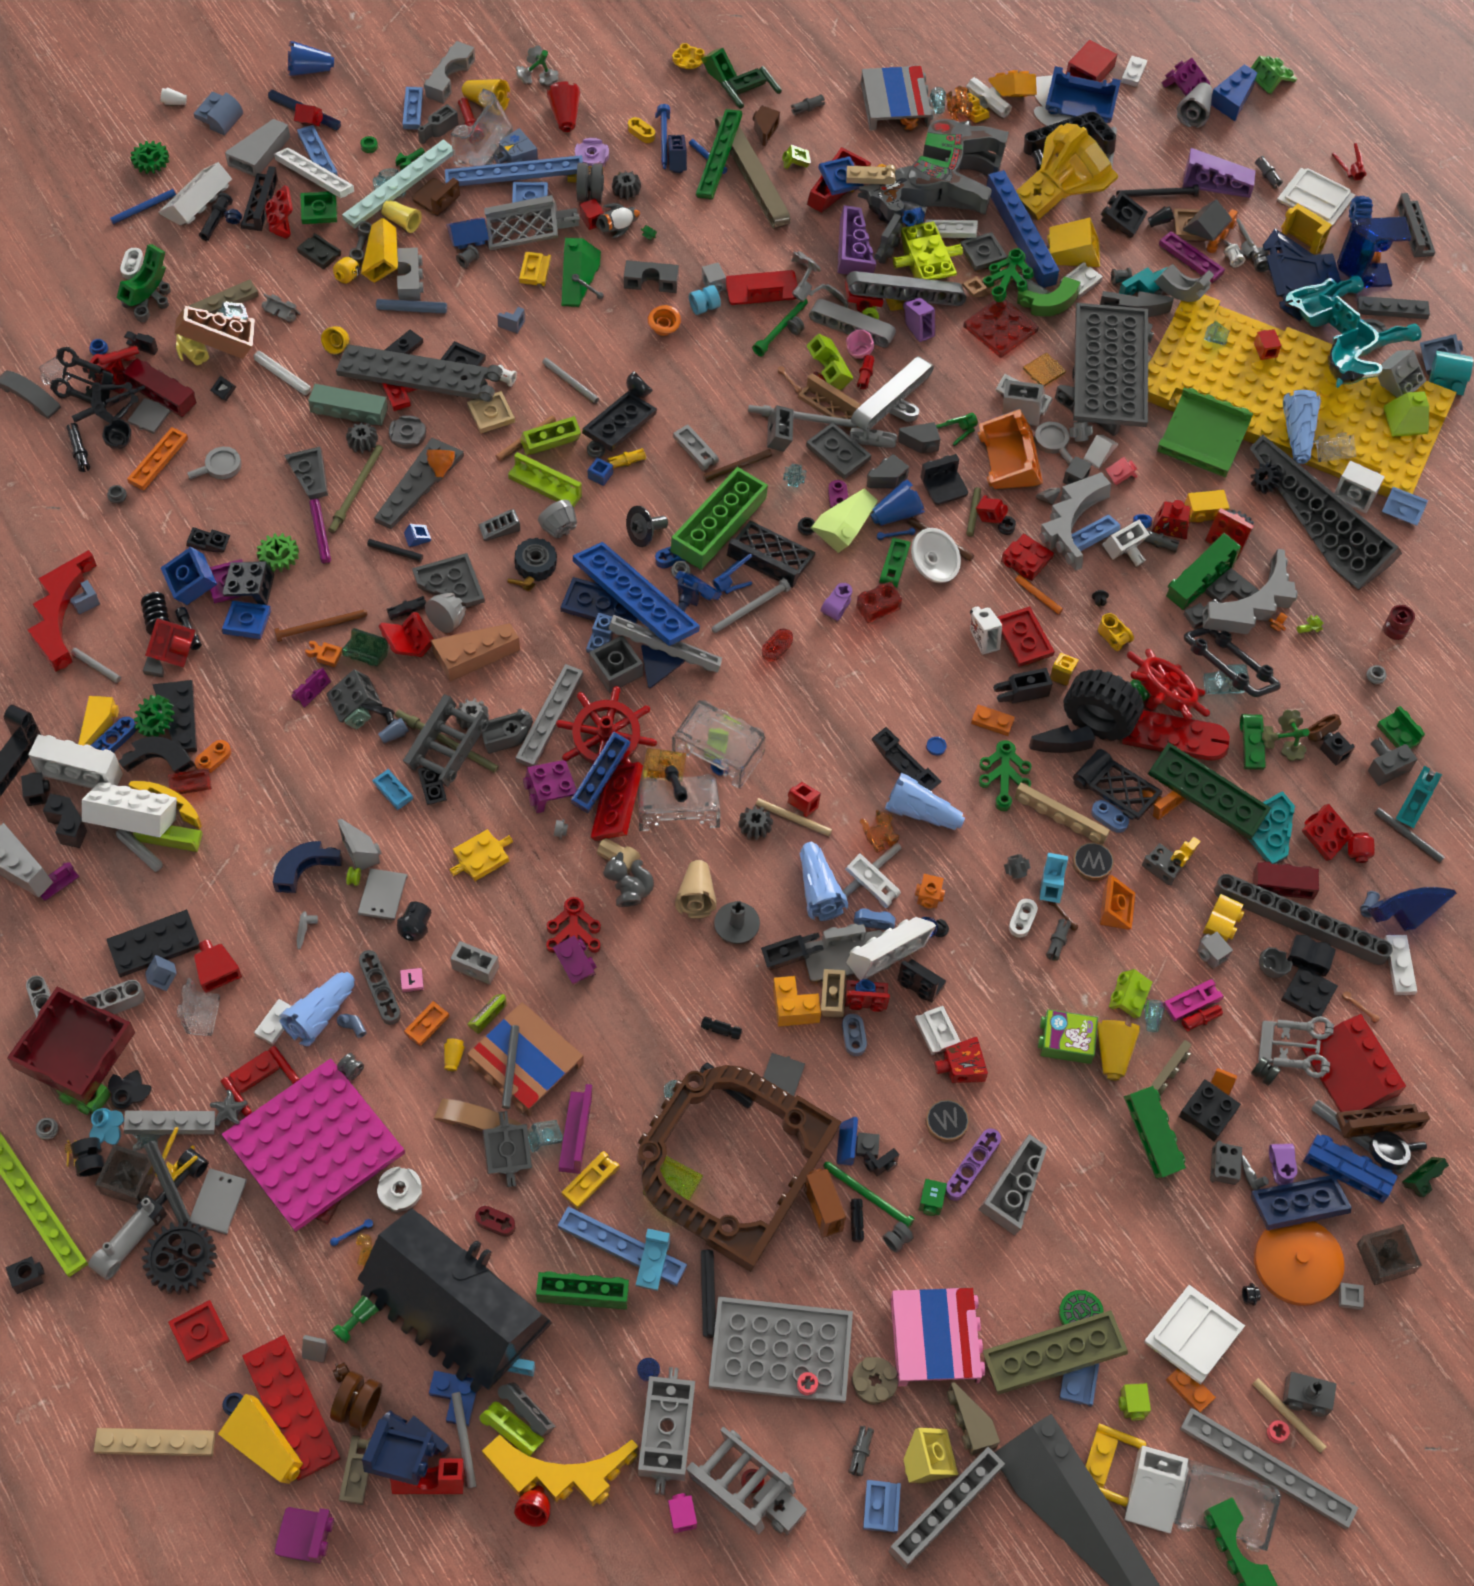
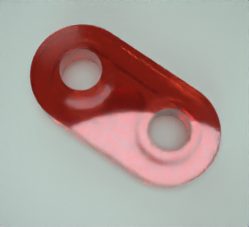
(774, 645)

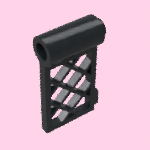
(1098, 767)

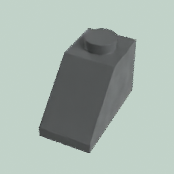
(921, 438)

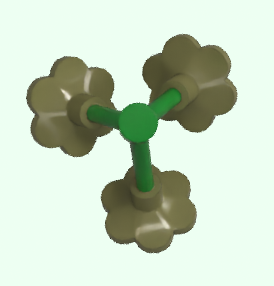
(1289, 721)

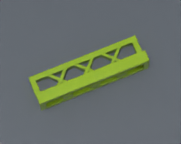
(544, 481)

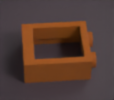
(824, 1202)

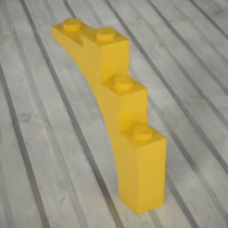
(588, 1478)

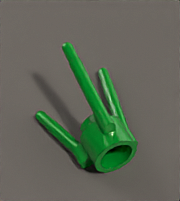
(965, 422)

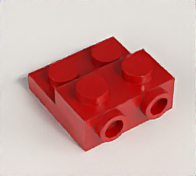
(1027, 557)

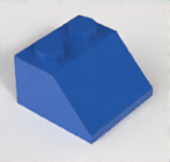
(468, 232)

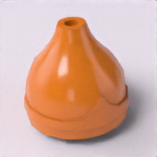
(440, 461)

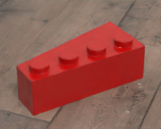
(820, 195)

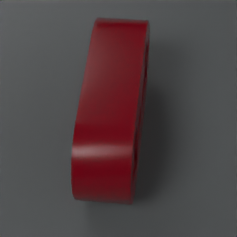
(497, 1216)

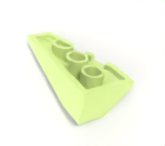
(844, 521)

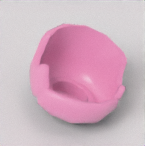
(859, 344)

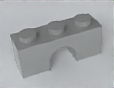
(409, 285)

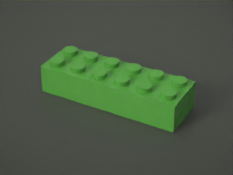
(719, 518)

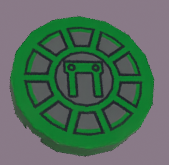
(1079, 1305)

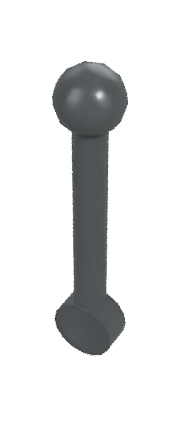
(575, 278)

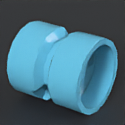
(704, 299)

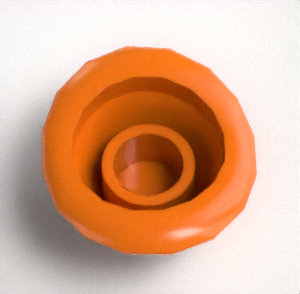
(664, 320)

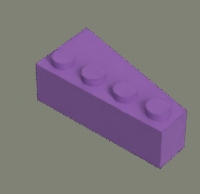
(854, 245)

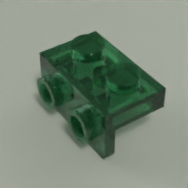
(366, 647)

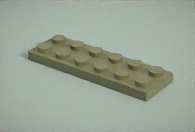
(1054, 1352)

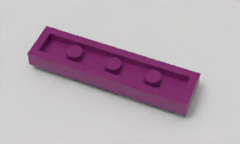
(1190, 256)

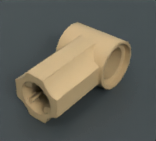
(609, 849)

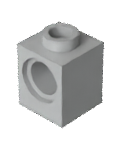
(715, 276)

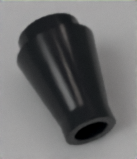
(1162, 216)

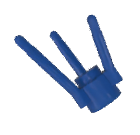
(724, 581)

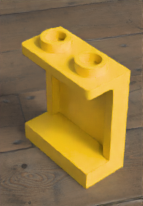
(1306, 227)

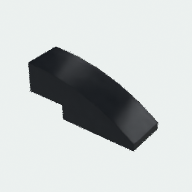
(1063, 740)

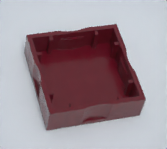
(71, 1045)

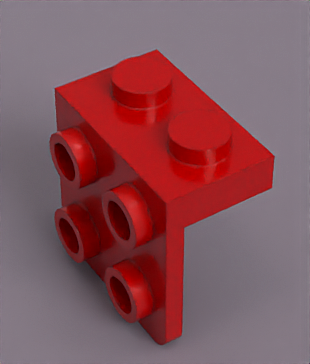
(278, 211)
(408, 639)
(876, 1001)

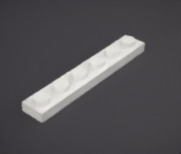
(314, 172)

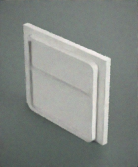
(1317, 194)
(1194, 1334)

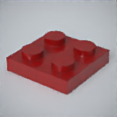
(199, 1331)

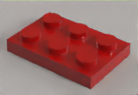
(1025, 637)

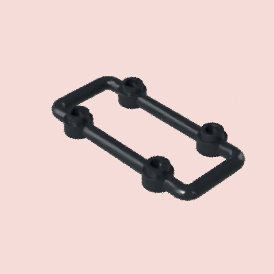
(1241, 680)

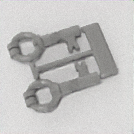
(1267, 1042)

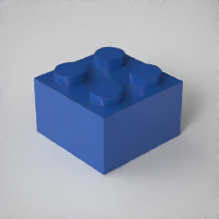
(188, 576)

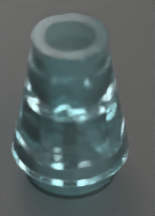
(938, 99)
(1153, 1014)

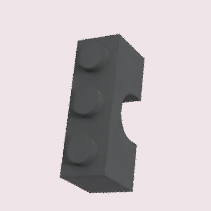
(638, 272)

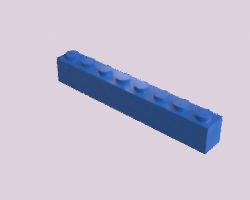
(1022, 229)

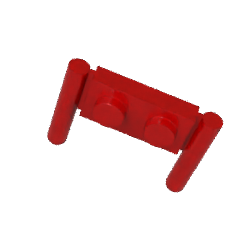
(125, 354)
(255, 1072)

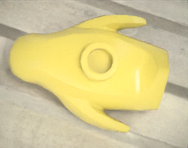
(192, 349)

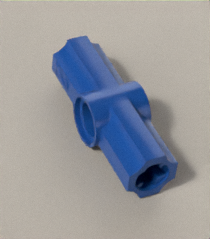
(913, 216)

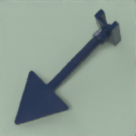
(657, 662)

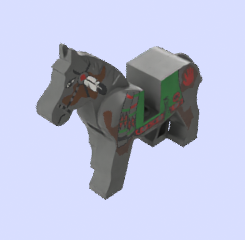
(936, 177)

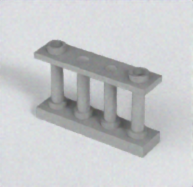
(735, 1503)

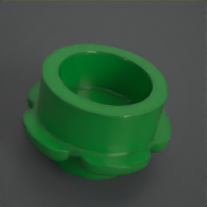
(649, 232)

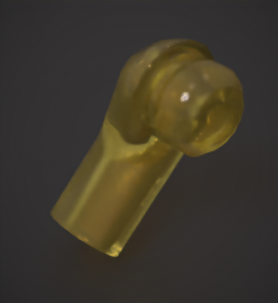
(366, 1243)

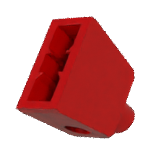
(215, 966)

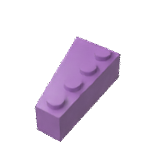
(1218, 175)

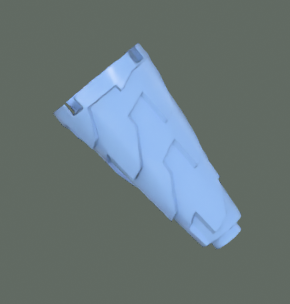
(1301, 420)
(919, 803)
(821, 889)
(312, 1013)

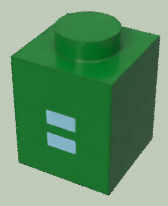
(932, 1197)

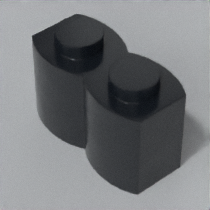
(1311, 954)

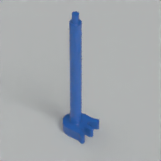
(664, 111)

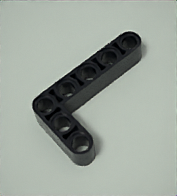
(1092, 121)
(17, 749)

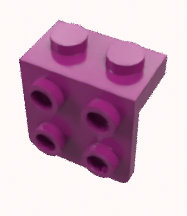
(1186, 76)
(548, 783)
(304, 1534)

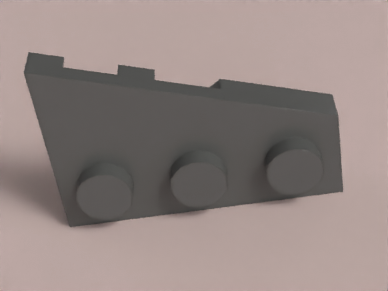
(310, 471)

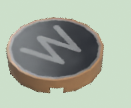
(1093, 861)
(947, 1120)

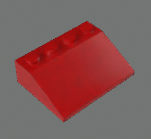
(1359, 1067)

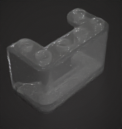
(721, 741)

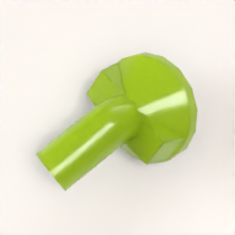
(872, 312)
(1314, 624)

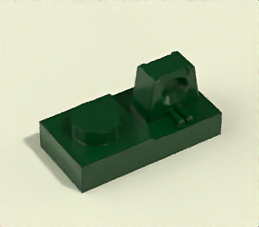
(1420, 1177)

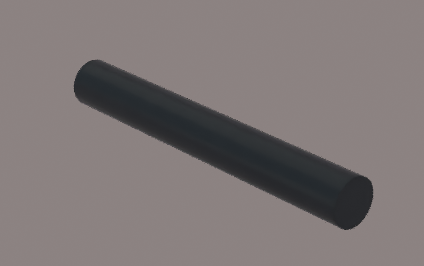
(395, 550)

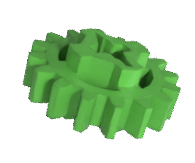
(287, 551)

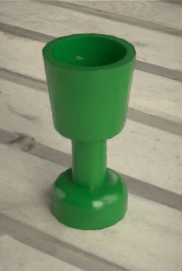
(361, 1312)

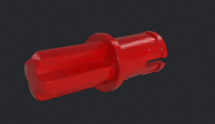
(865, 372)
(1202, 1017)

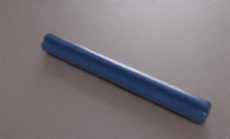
(291, 103)

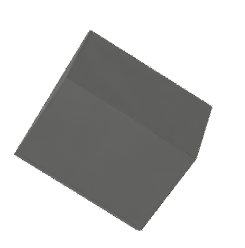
(1209, 221)

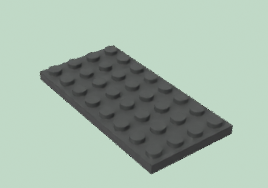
(1111, 365)

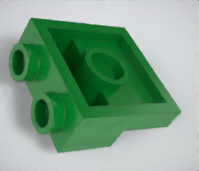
(318, 207)

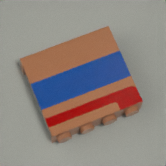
(540, 1062)

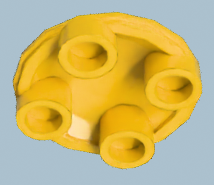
(688, 57)

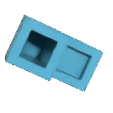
(1053, 877)

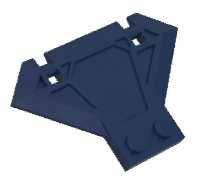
(1296, 267)

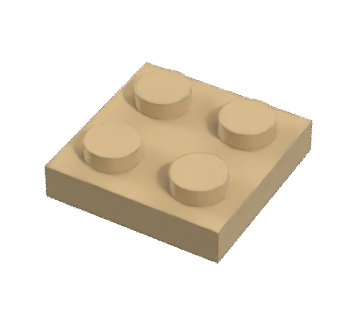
(491, 414)

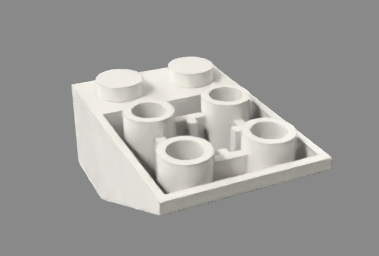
(1155, 1489)

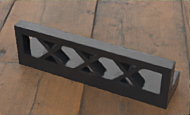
(267, 191)

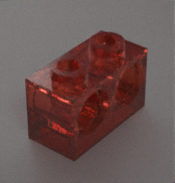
(879, 605)

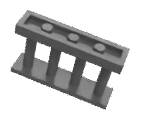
(436, 725)

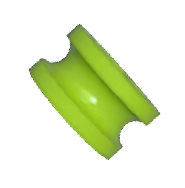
(353, 876)

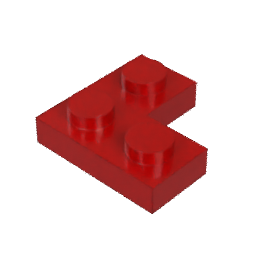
(397, 396)

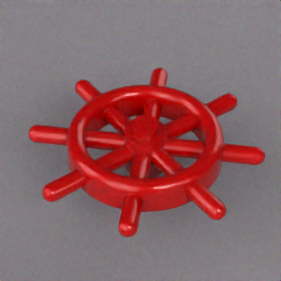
(1167, 685)
(604, 727)

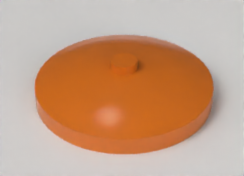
(1299, 1263)

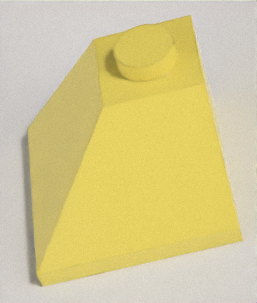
(929, 1456)

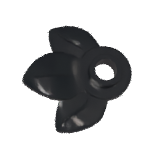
(128, 1087)

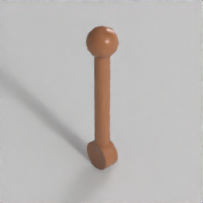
(781, 370)
(1347, 996)

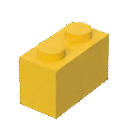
(1206, 504)

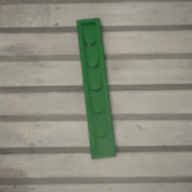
(719, 154)

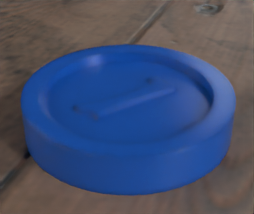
(936, 746)

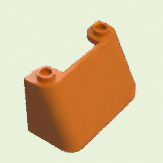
(1011, 451)

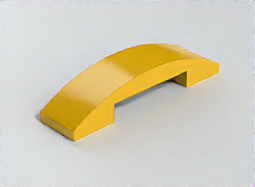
(185, 808)

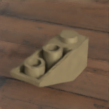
(975, 1423)

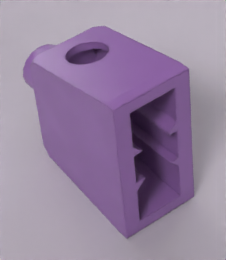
(920, 318)

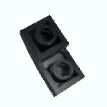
(207, 541)
(431, 786)

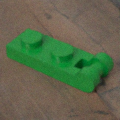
(895, 561)

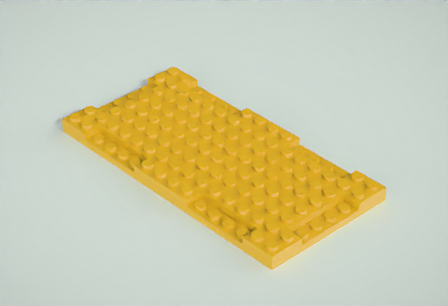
(1240, 377)

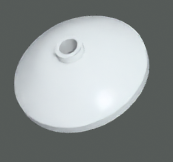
(935, 555)

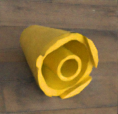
(472, 89)
(1116, 1046)

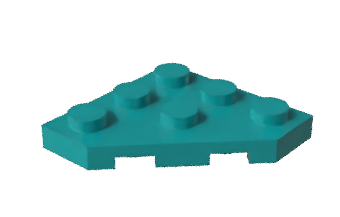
(1275, 831)

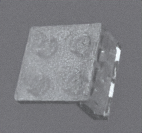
(197, 1010)

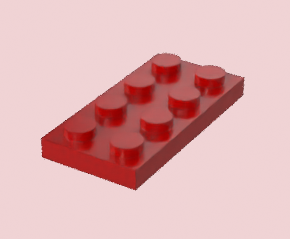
(617, 802)

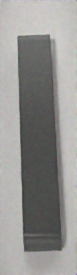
(934, 291)

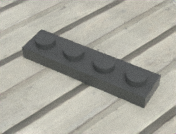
(1393, 307)

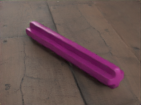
(320, 531)

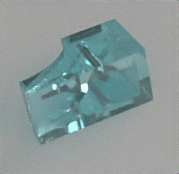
(1221, 684)

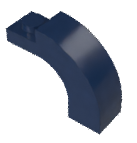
(300, 859)

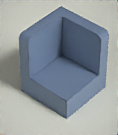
(510, 321)
(85, 600)
(160, 973)

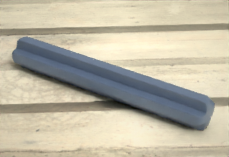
(411, 306)

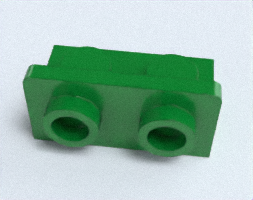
(1401, 729)

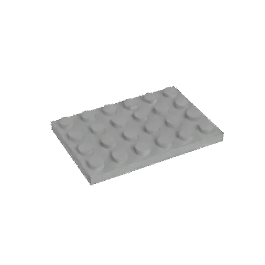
(770, 1344)

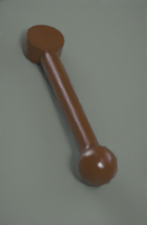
(1074, 926)

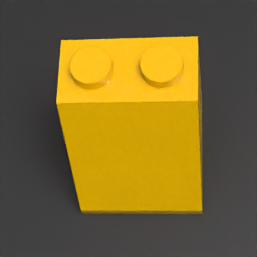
(1074, 243)

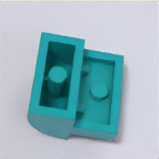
(1451, 371)

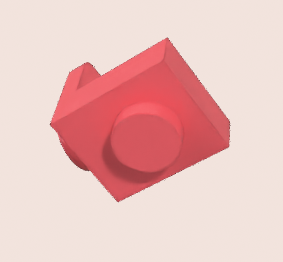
(1121, 470)

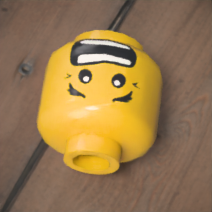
(346, 270)

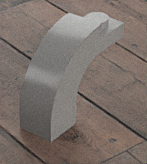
(1183, 287)

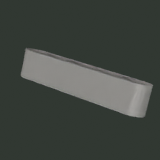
(848, 320)

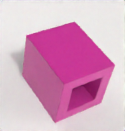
(682, 1513)

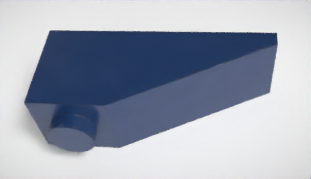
(677, 153)

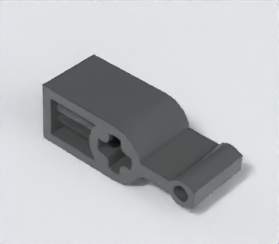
(438, 123)

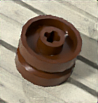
(356, 1401)

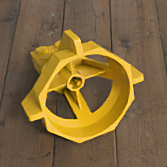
(1076, 170)

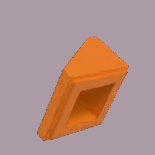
(1223, 1080)

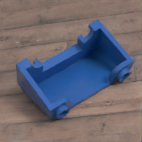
(1079, 96)

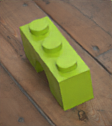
(835, 370)

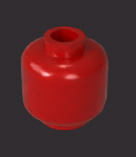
(1361, 847)

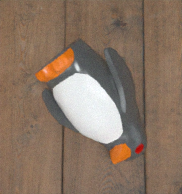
(617, 219)

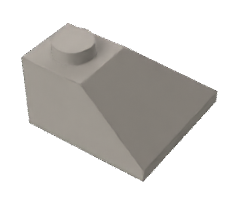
(359, 846)

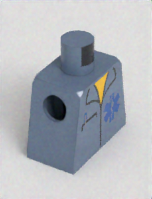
(516, 148)

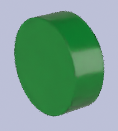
(369, 144)

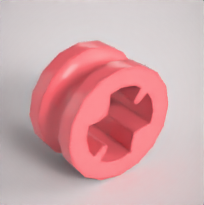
(807, 1375)
(1284, 1430)

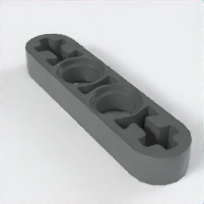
(382, 986)

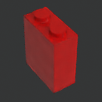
(1092, 62)

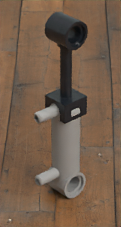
(149, 1213)

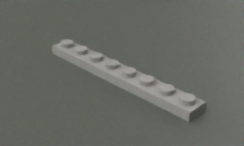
(1269, 1468)

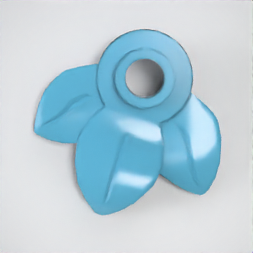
(106, 1125)

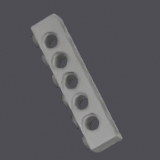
(946, 1508)

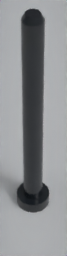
(1194, 190)

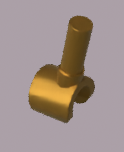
(527, 584)

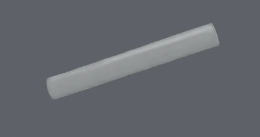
(96, 665)

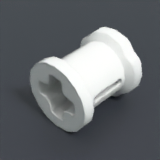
(1234, 255)
(511, 376)

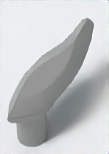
(302, 928)

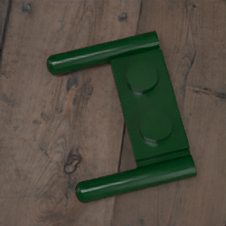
(747, 82)

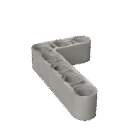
(99, 999)

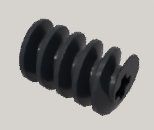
(153, 607)

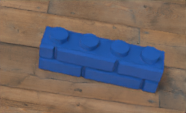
(600, 772)
(1350, 1168)

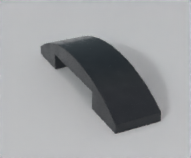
(902, 761)

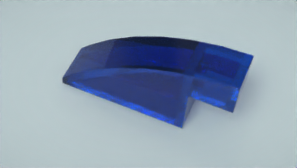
(1411, 906)

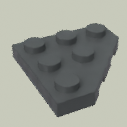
(451, 576)

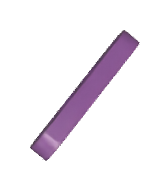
(974, 1165)

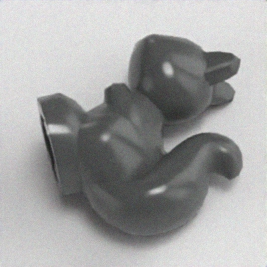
(631, 888)

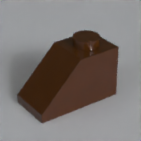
(765, 123)

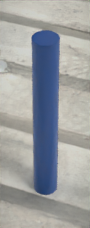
(702, 151)

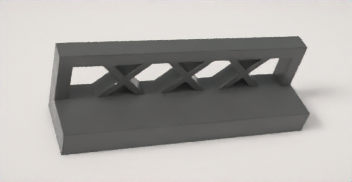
(1416, 230)

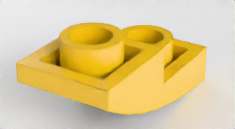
(978, 112)

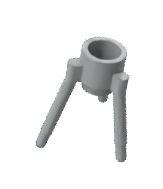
(1248, 246)

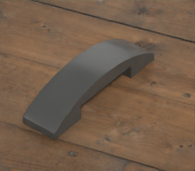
(30, 392)

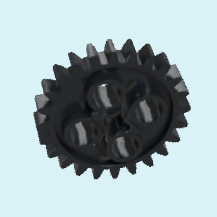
(191, 1239)

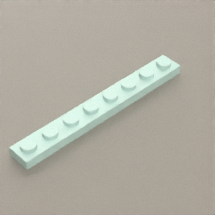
(398, 184)

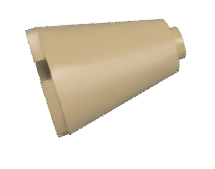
(696, 892)

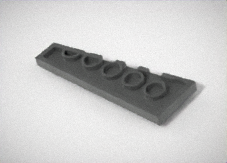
(413, 485)

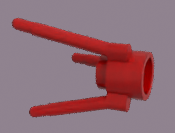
(1357, 169)

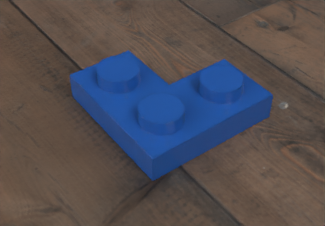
(445, 1384)

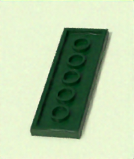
(1209, 791)

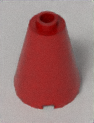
(564, 103)

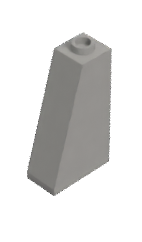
(258, 148)

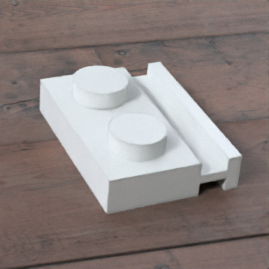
(1087, 276)
(937, 1030)

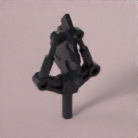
(99, 407)

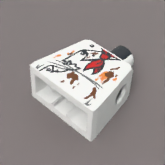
(986, 629)

